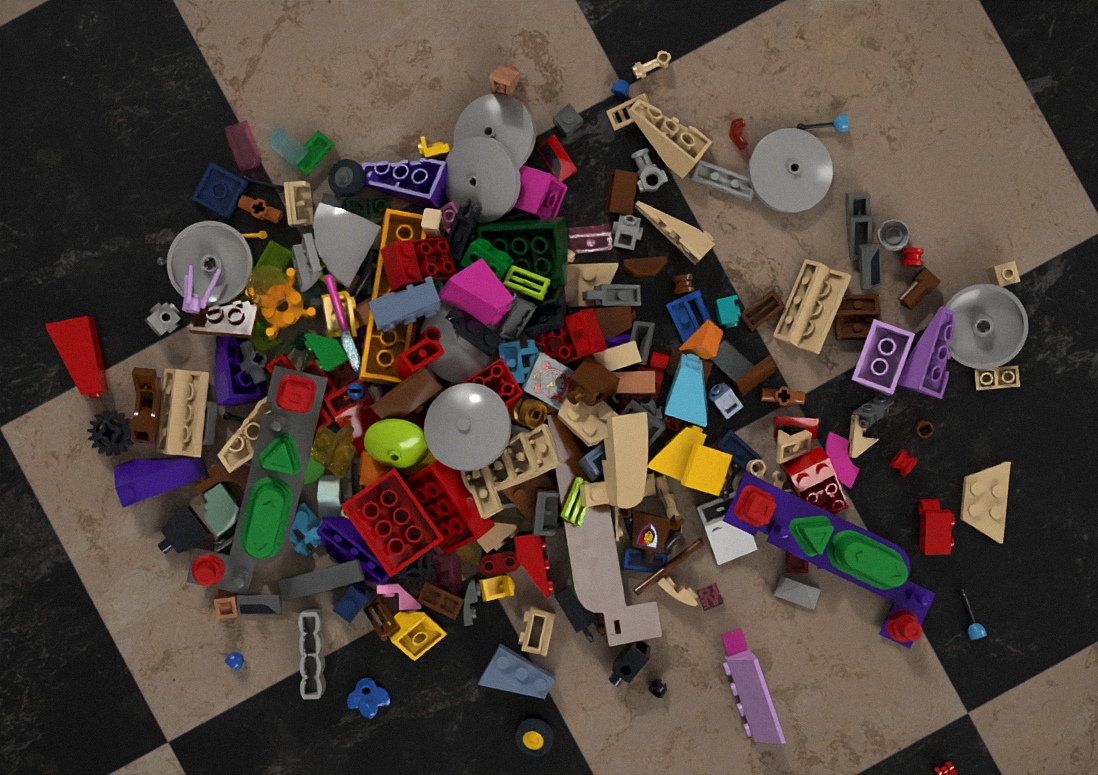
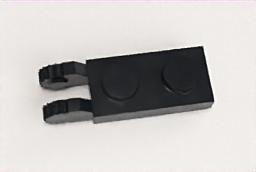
(463, 228)

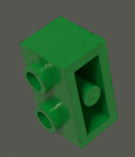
(496, 259)

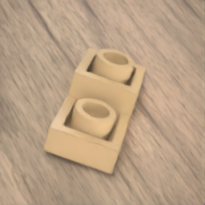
(618, 356)
(997, 377)
(684, 595)

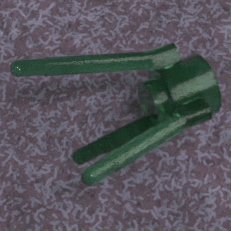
(297, 342)

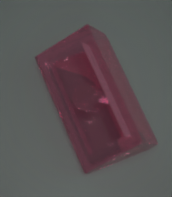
(590, 238)
(449, 573)

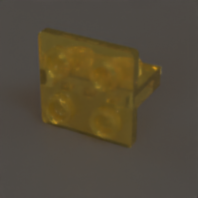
(334, 449)

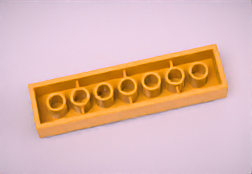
(384, 347)

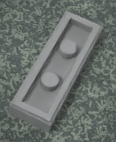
(723, 180)

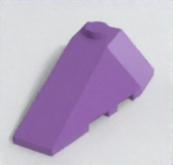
(926, 364)

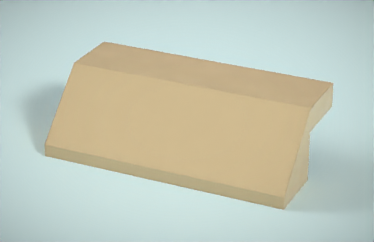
(812, 306)
(182, 412)

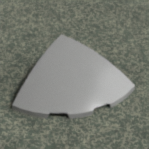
(342, 240)

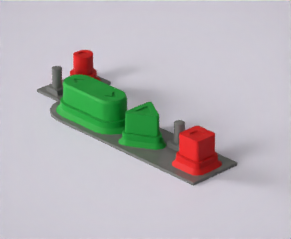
(271, 485)

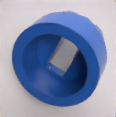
(620, 88)
(356, 396)
(234, 660)

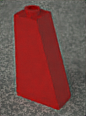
(81, 353)

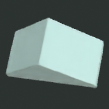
(329, 496)

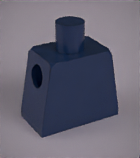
(353, 600)

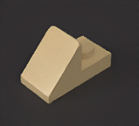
(857, 443)
(792, 446)

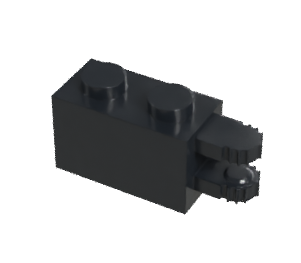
(576, 614)

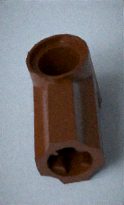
(922, 285)

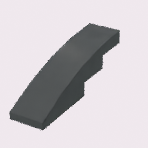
(321, 580)

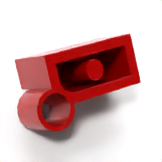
(422, 354)
(657, 363)
(935, 528)

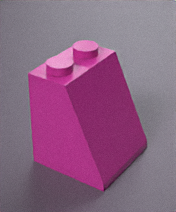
(539, 193)
(477, 293)

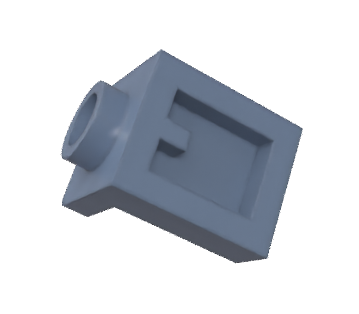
(724, 400)

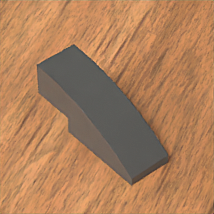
(858, 221)

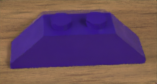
(346, 544)

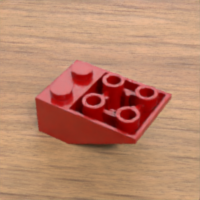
(417, 259)
(576, 339)
(500, 380)
(353, 412)
(816, 481)
(531, 556)

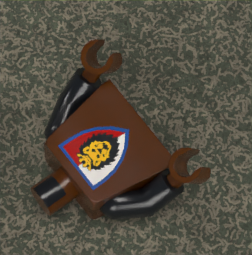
(651, 532)

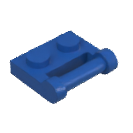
(683, 315)

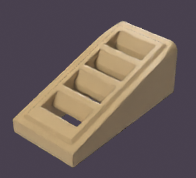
(611, 112)
(433, 223)

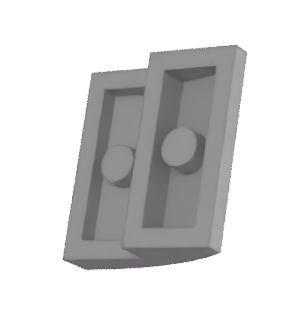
(306, 262)

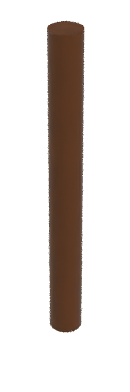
(668, 567)

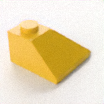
(416, 633)

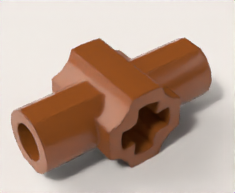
(251, 205)
(793, 397)

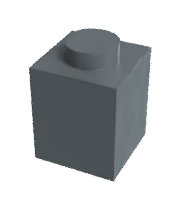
(567, 120)

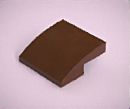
(856, 316)
(755, 376)

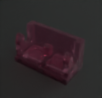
(242, 146)

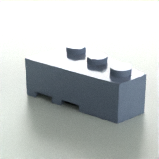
(405, 305)
(516, 674)

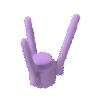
(192, 302)

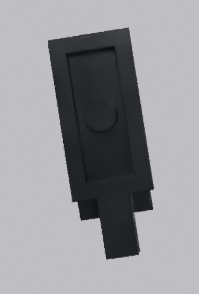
(474, 331)

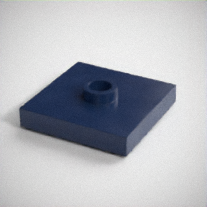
(220, 190)

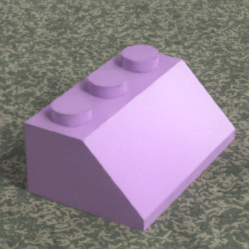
(882, 357)

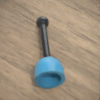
(840, 123)
(975, 630)

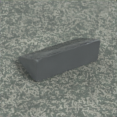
(869, 265)
(259, 604)

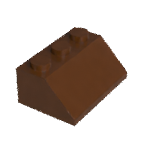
(409, 396)

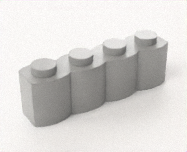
(312, 659)

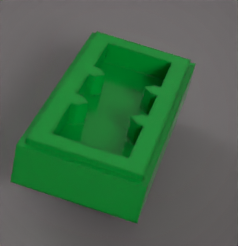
(318, 148)

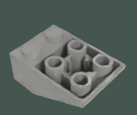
(724, 539)

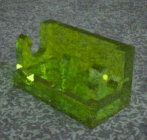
(275, 256)
(260, 337)

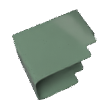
(221, 509)

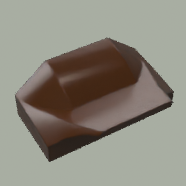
(644, 266)

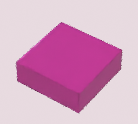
(734, 642)

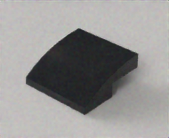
(548, 313)

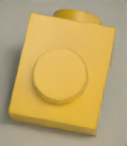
(497, 587)

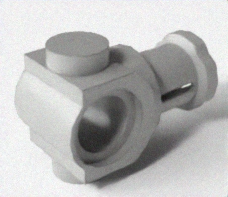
(646, 171)

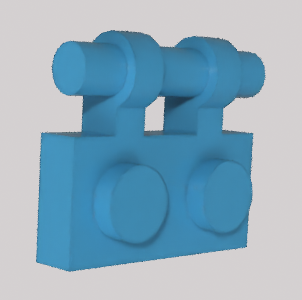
(513, 354)
(307, 523)

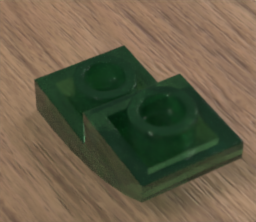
(368, 207)

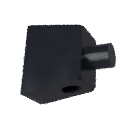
(184, 531)
(629, 662)

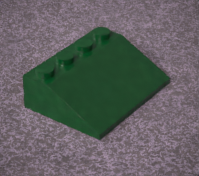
(533, 244)

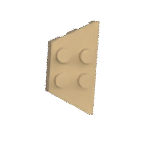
(583, 278)
(586, 421)
(986, 500)

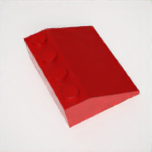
(448, 505)
(392, 522)

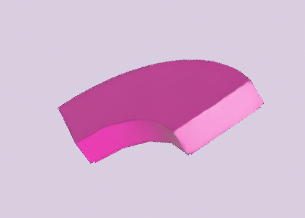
(837, 450)

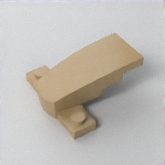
(522, 460)
(624, 465)

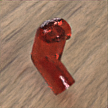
(735, 133)

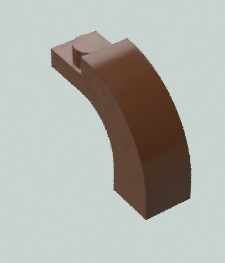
(148, 405)
(220, 474)

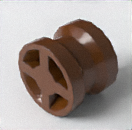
(683, 284)

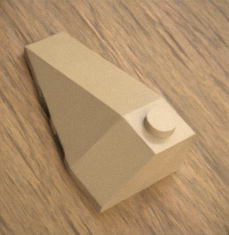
(674, 143)
(686, 238)
(242, 444)

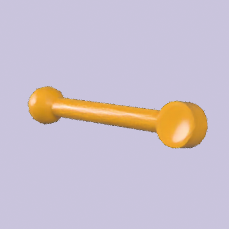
(262, 234)

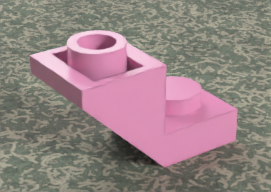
(407, 599)

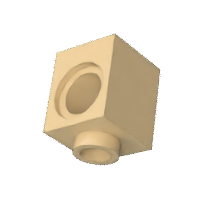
(1003, 274)

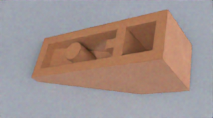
(504, 80)

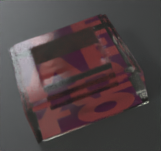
(709, 596)

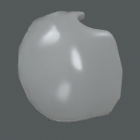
(893, 235)

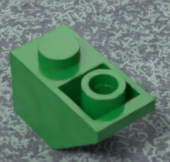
(328, 351)

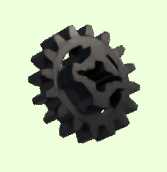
(108, 425)
(422, 569)

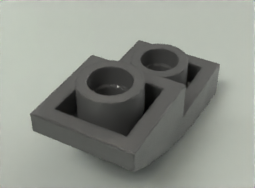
(471, 596)

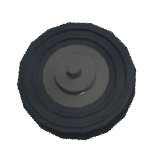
(346, 178)

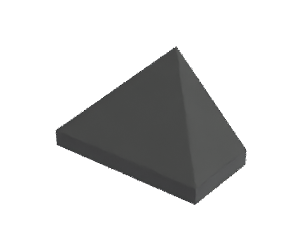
(642, 334)

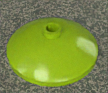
(396, 443)

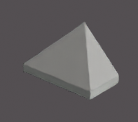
(797, 592)

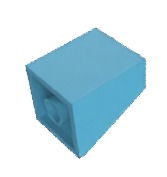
(688, 392)

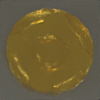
(268, 287)

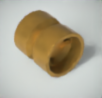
(528, 411)

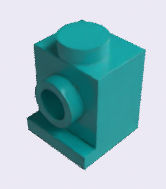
(727, 311)

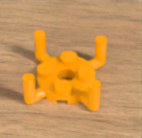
(292, 314)

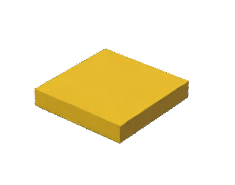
(706, 469)

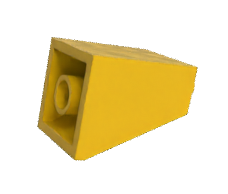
(675, 453)

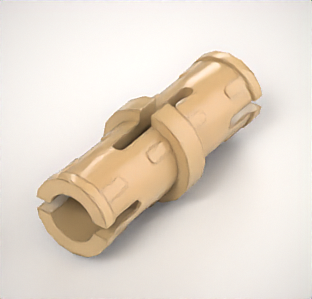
(666, 496)

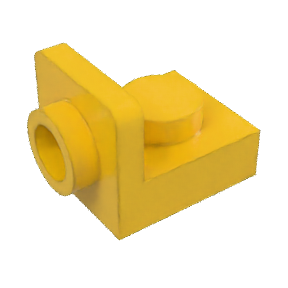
(437, 151)

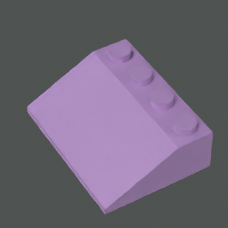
(753, 697)

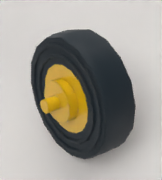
(534, 737)

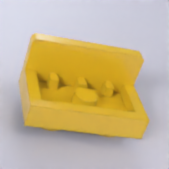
(348, 304)

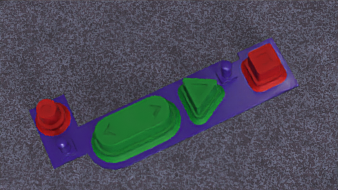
(836, 548)

